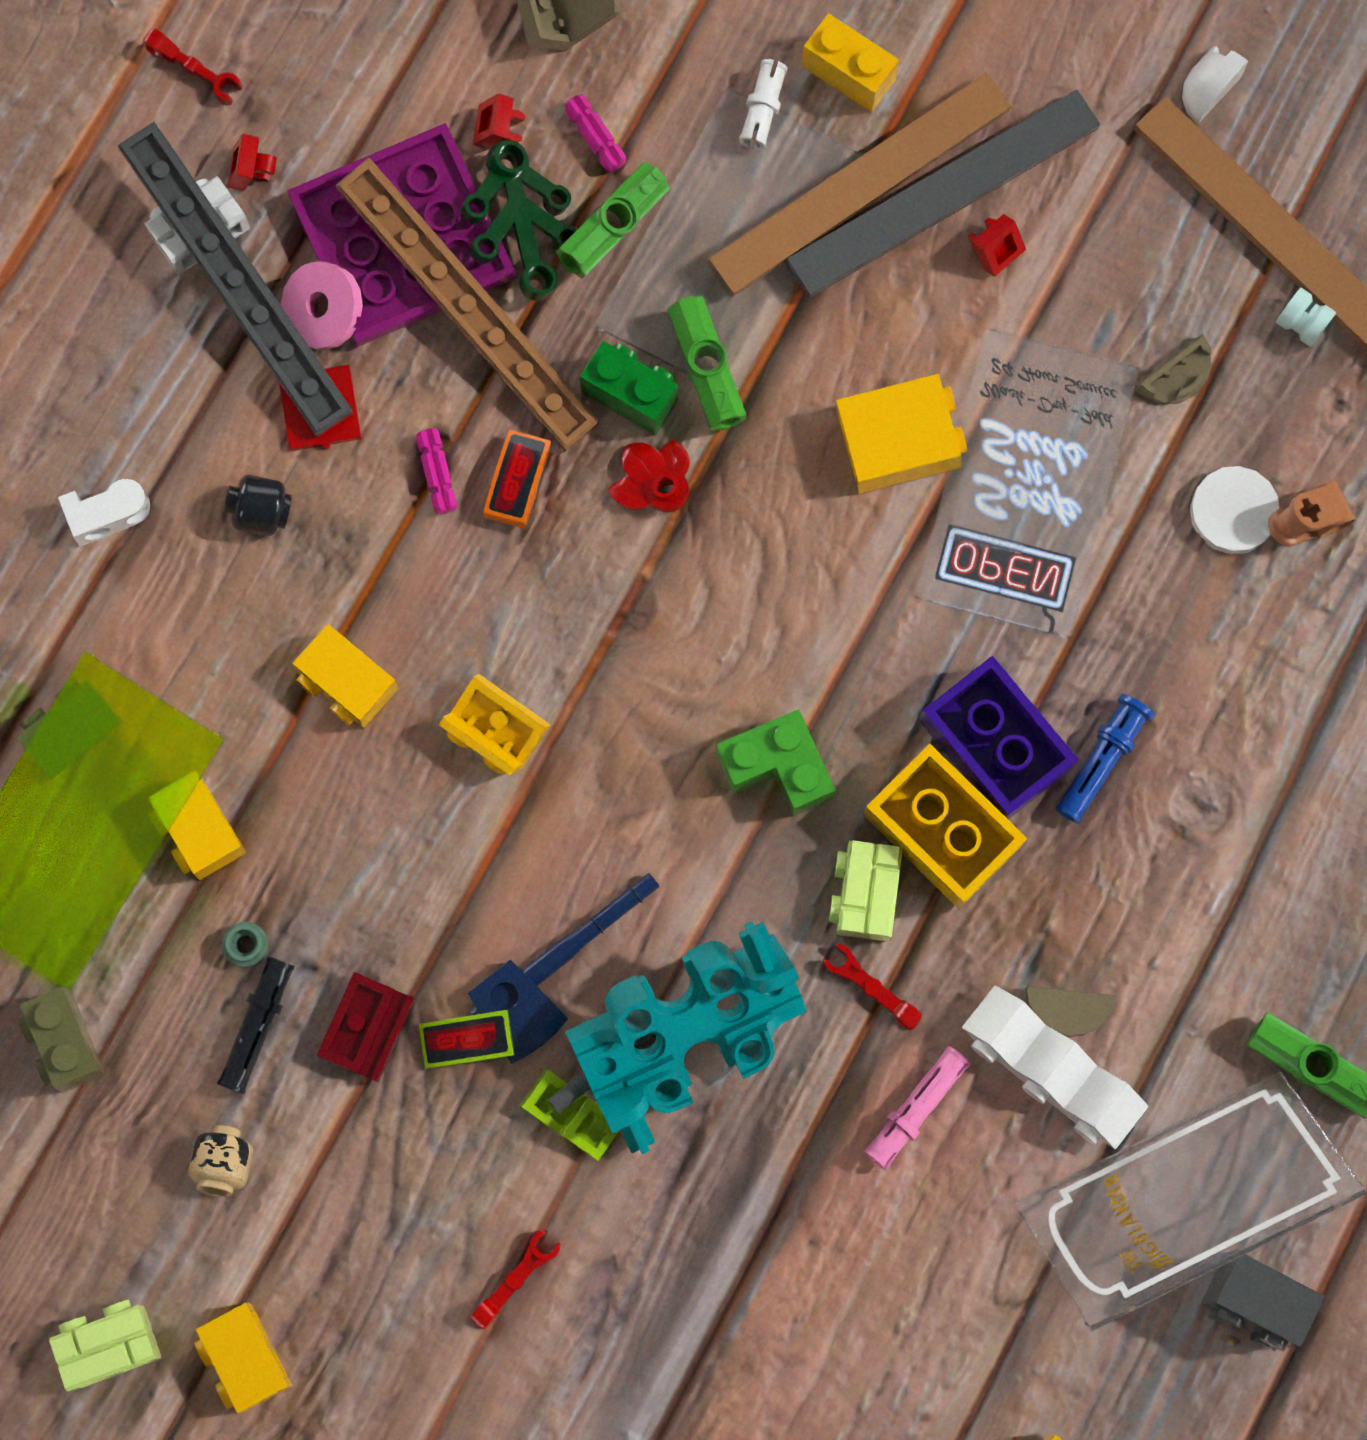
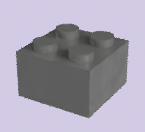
(1263, 1301)

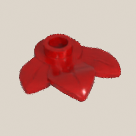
(648, 473)

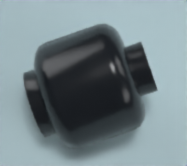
(258, 505)

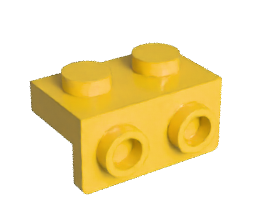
(494, 726)

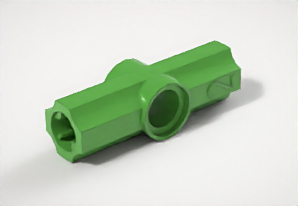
(596, 236)
(699, 339)
(1289, 1051)

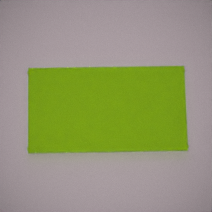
(90, 813)

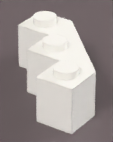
(1054, 1068)

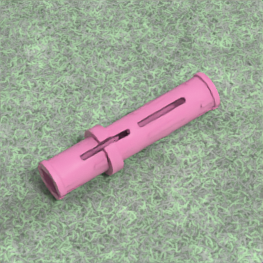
(905, 1122)

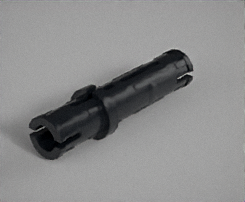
(256, 1024)

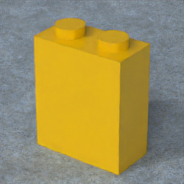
(901, 433)

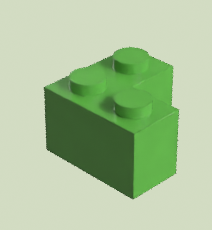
(778, 751)

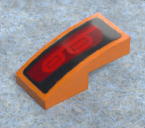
(516, 479)

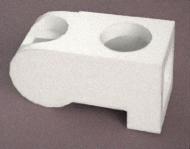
(105, 513)

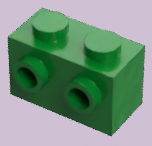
(629, 386)

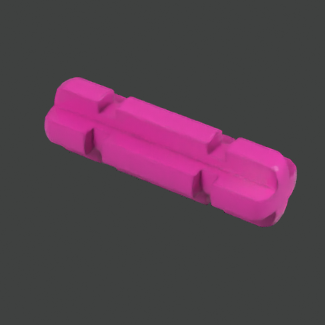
(595, 133)
(436, 471)

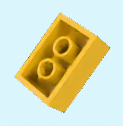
(944, 826)

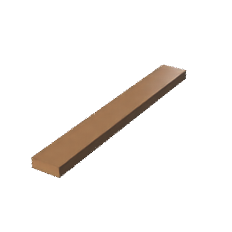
(859, 184)
(1257, 215)
(467, 304)

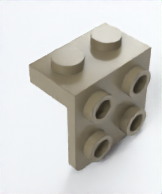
(564, 22)

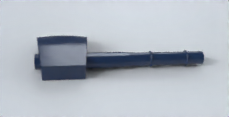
(530, 1011)

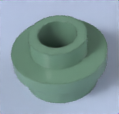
(238, 932)

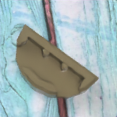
(1180, 375)
(1070, 1011)

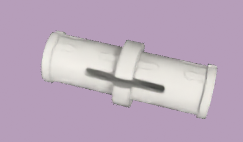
(763, 104)

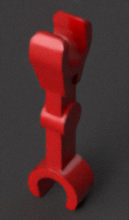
(165, 49)
(901, 1010)
(514, 1281)

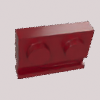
(366, 1027)

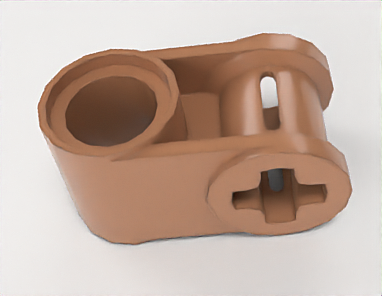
(1311, 515)

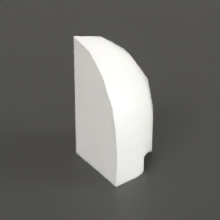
(1211, 81)

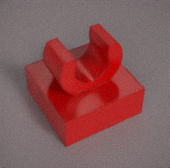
(494, 121)
(248, 164)
(998, 244)

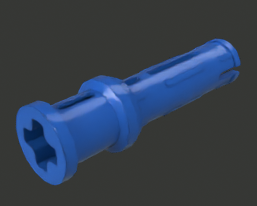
(1114, 741)

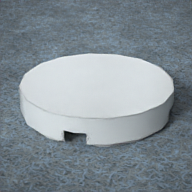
(1233, 509)

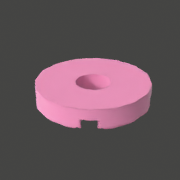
(343, 298)

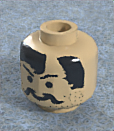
(220, 1161)

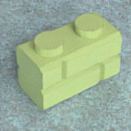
(867, 891)
(105, 1346)

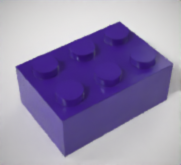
(998, 738)

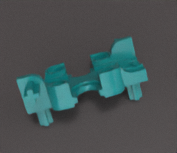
(630, 1077)

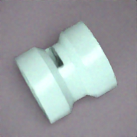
(1305, 317)

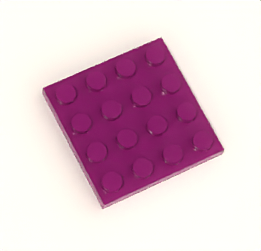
(435, 184)

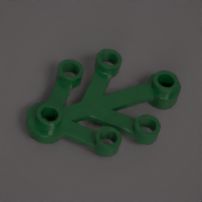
(519, 213)

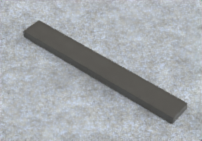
(942, 194)
(235, 279)

